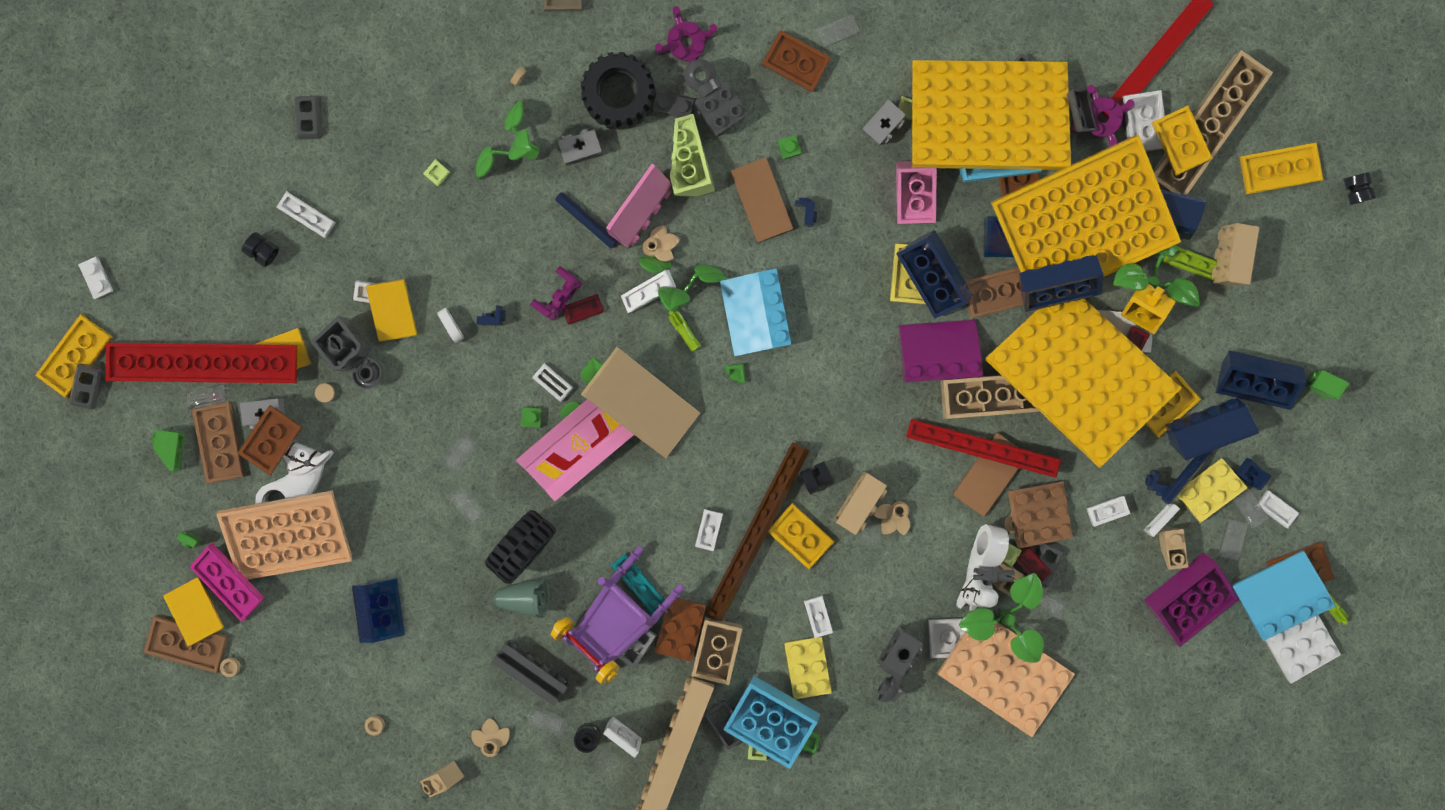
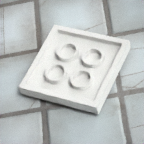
(1303, 648)

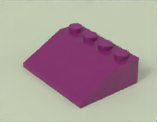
(940, 351)
(1192, 599)

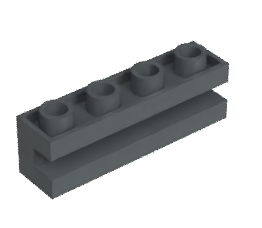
(530, 672)

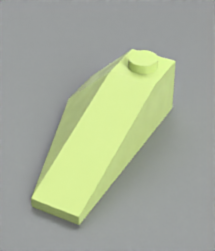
(689, 167)

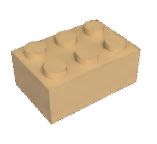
(1235, 255)
(860, 503)
(717, 650)

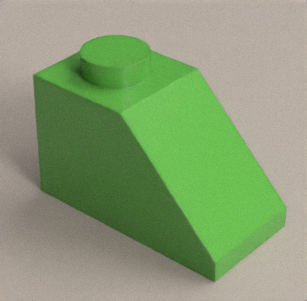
(1326, 384)
(169, 447)

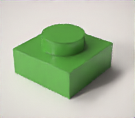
(789, 147)
(531, 417)
(189, 540)

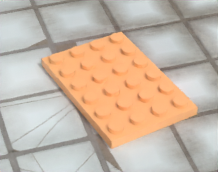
(285, 535)
(1003, 682)

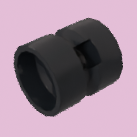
(1359, 188)
(257, 247)
(817, 477)
(587, 737)

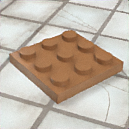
(1040, 514)

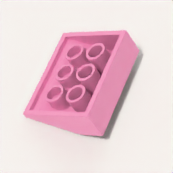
(639, 207)

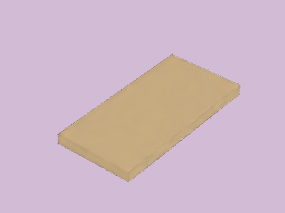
(640, 402)

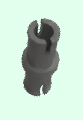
(993, 575)

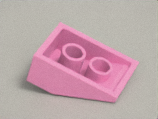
(915, 193)

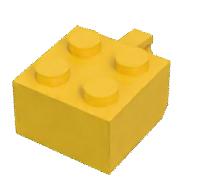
(1148, 308)

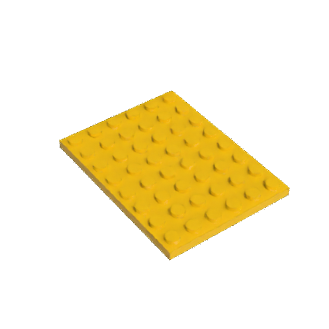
(990, 115)
(1091, 208)
(1083, 376)

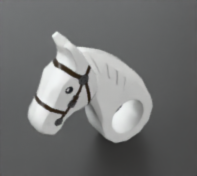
(304, 475)
(987, 552)

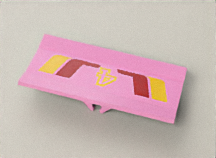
(573, 448)

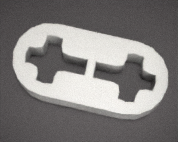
(450, 325)

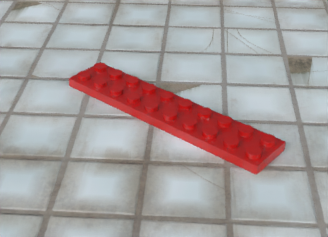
(201, 363)

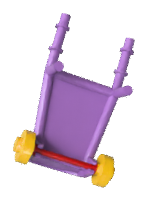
(611, 623)

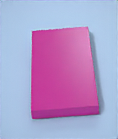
(227, 582)

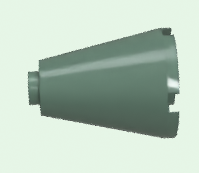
(524, 598)

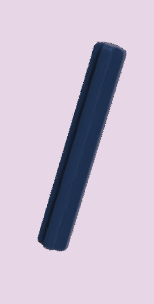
(586, 219)
(1184, 478)

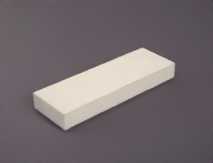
(306, 214)
(647, 291)

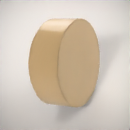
(518, 76)
(325, 392)
(230, 667)
(374, 725)

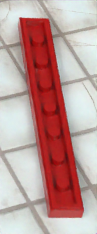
(1162, 50)
(983, 448)

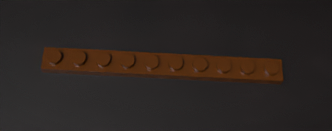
(757, 531)

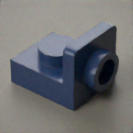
(490, 320)

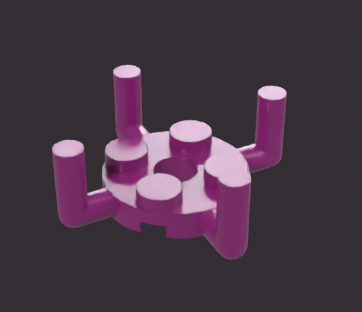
(682, 30)
(1115, 115)
(560, 296)

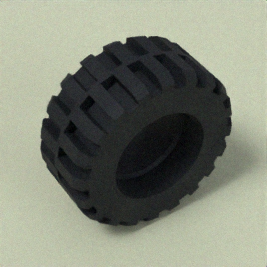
(613, 65)
(520, 546)

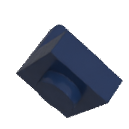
(810, 214)
(1253, 474)
(1151, 483)

